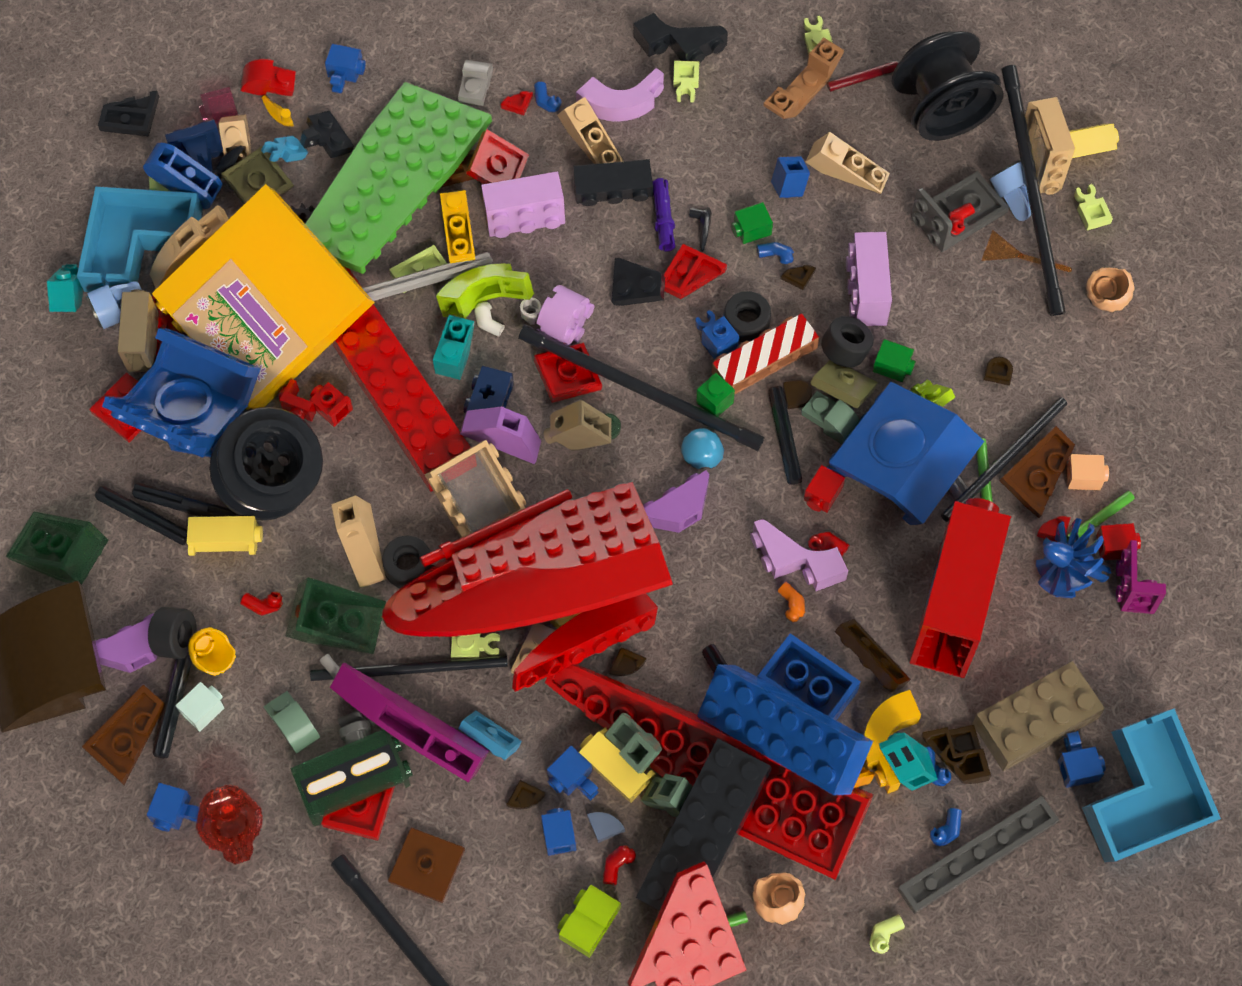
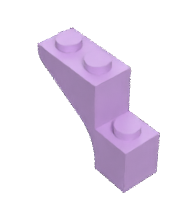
(786, 556)

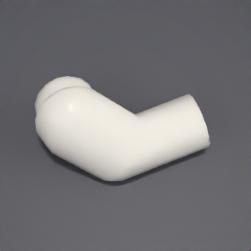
(484, 319)

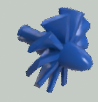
(1070, 562)

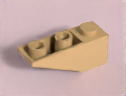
(589, 133)
(845, 163)
(359, 538)

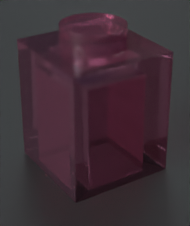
(217, 105)

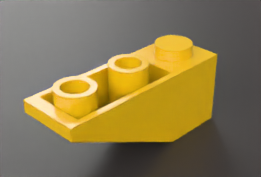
(457, 226)

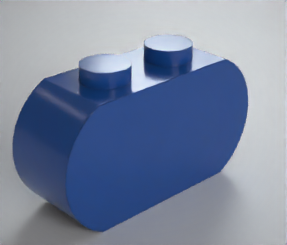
(182, 173)

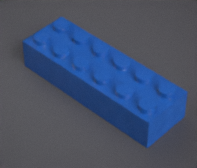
(785, 729)

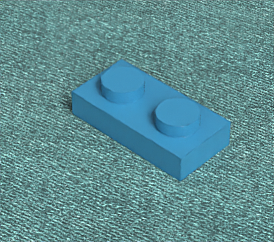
(490, 735)

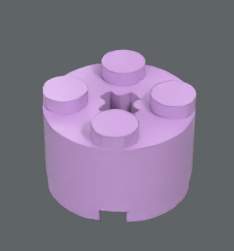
(564, 315)

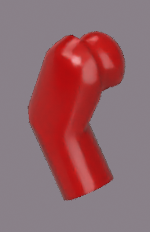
(958, 215)
(827, 541)
(264, 606)
(614, 861)

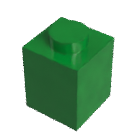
(752, 223)
(894, 361)
(715, 395)

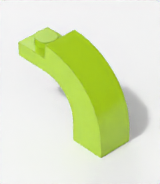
(481, 284)

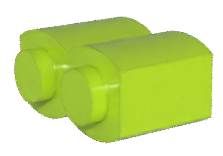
(589, 920)

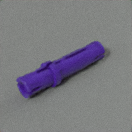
(664, 223)

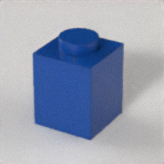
(790, 177)
(558, 831)

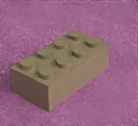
(1038, 716)

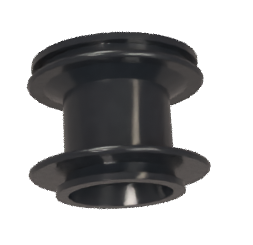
(949, 90)
(290, 438)

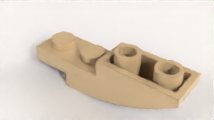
(184, 243)

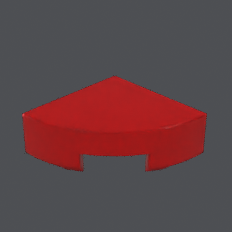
(517, 103)
(1048, 529)

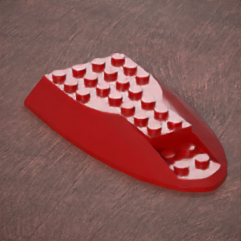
(537, 570)

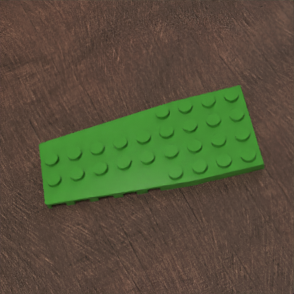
(393, 171)

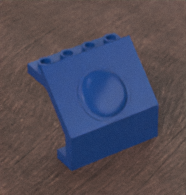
(187, 393)
(907, 451)

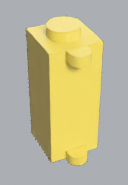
(1094, 139)
(223, 534)
(612, 767)

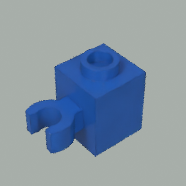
(343, 64)
(718, 335)
(1078, 764)
(571, 772)
(170, 807)

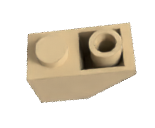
(233, 133)

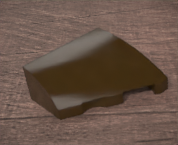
(960, 752)

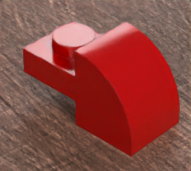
(262, 77)

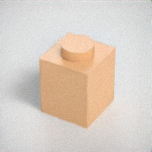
(1086, 472)

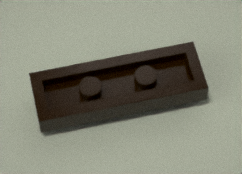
(872, 655)

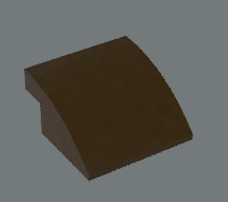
(47, 657)

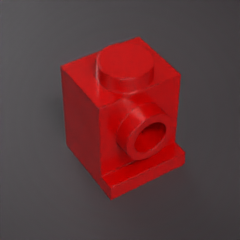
(331, 410)

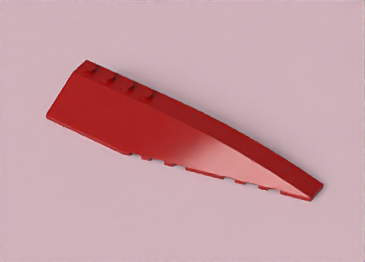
(789, 811)

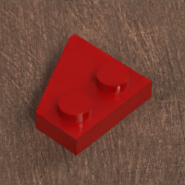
(691, 271)

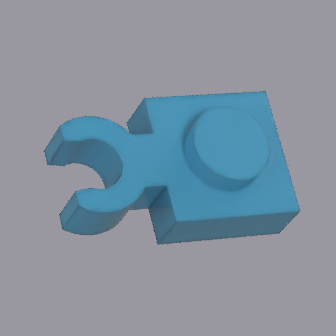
(285, 147)

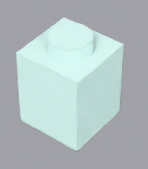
(201, 705)

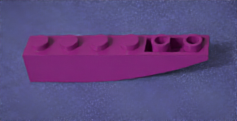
(410, 723)

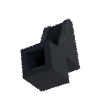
(686, 42)

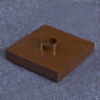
(426, 865)

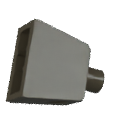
(578, 427)

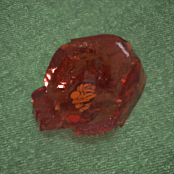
(229, 822)

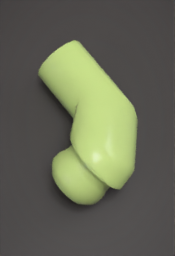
(882, 931)

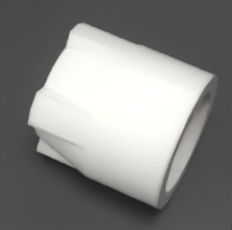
(530, 305)

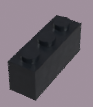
(613, 182)

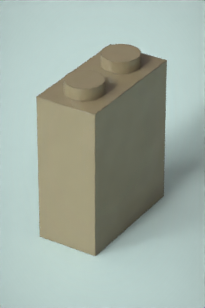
(138, 331)

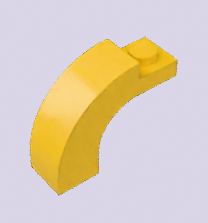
(891, 716)

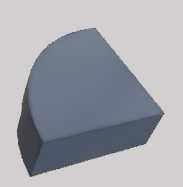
(605, 825)

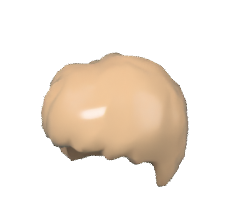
(1110, 289)
(778, 897)

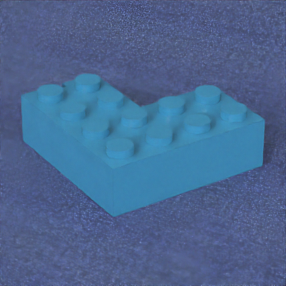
(124, 226)
(1166, 793)

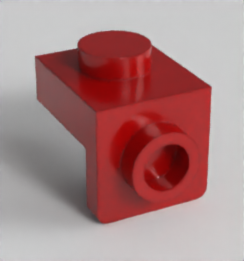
(297, 405)

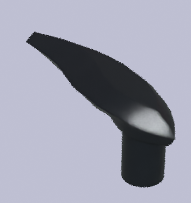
(228, 161)
(704, 225)

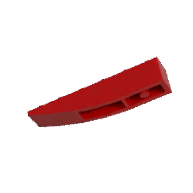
(584, 636)

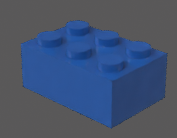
(810, 677)

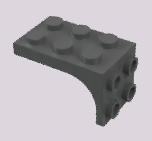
(932, 213)

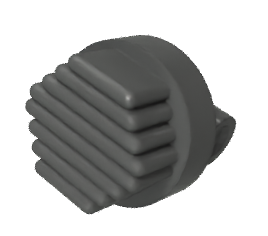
(354, 727)

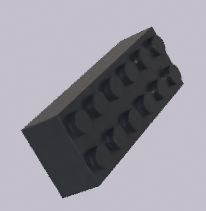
(707, 819)

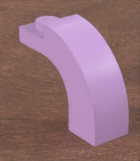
(622, 104)

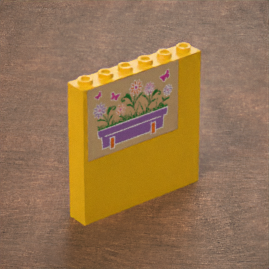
(264, 293)

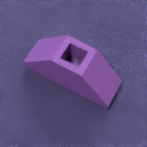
(505, 430)
(681, 505)
(128, 648)

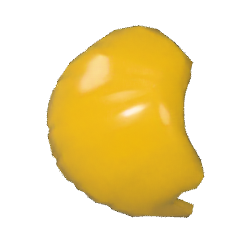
(211, 651)

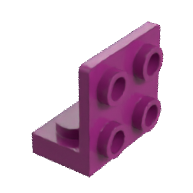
(1136, 595)

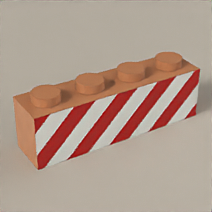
(766, 353)

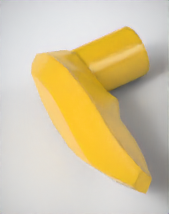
(280, 114)

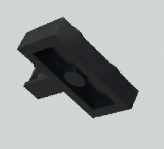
(326, 133)

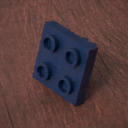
(198, 142)

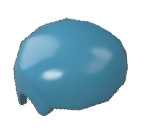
(702, 448)

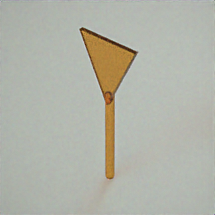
(1000, 249)

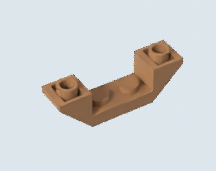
(808, 83)

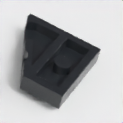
(130, 115)
(636, 284)

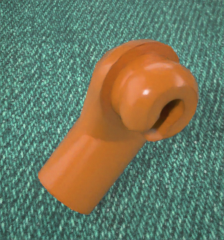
(795, 600)

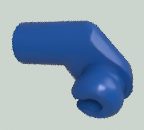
(949, 831)

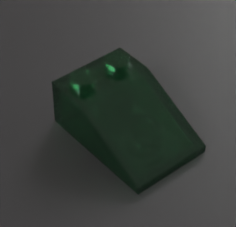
(58, 547)
(335, 617)

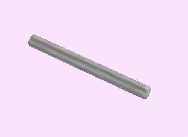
(425, 277)

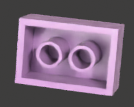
(523, 204)
(869, 278)

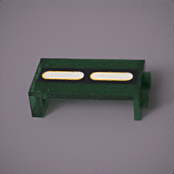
(350, 774)

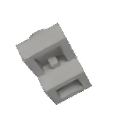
(475, 82)

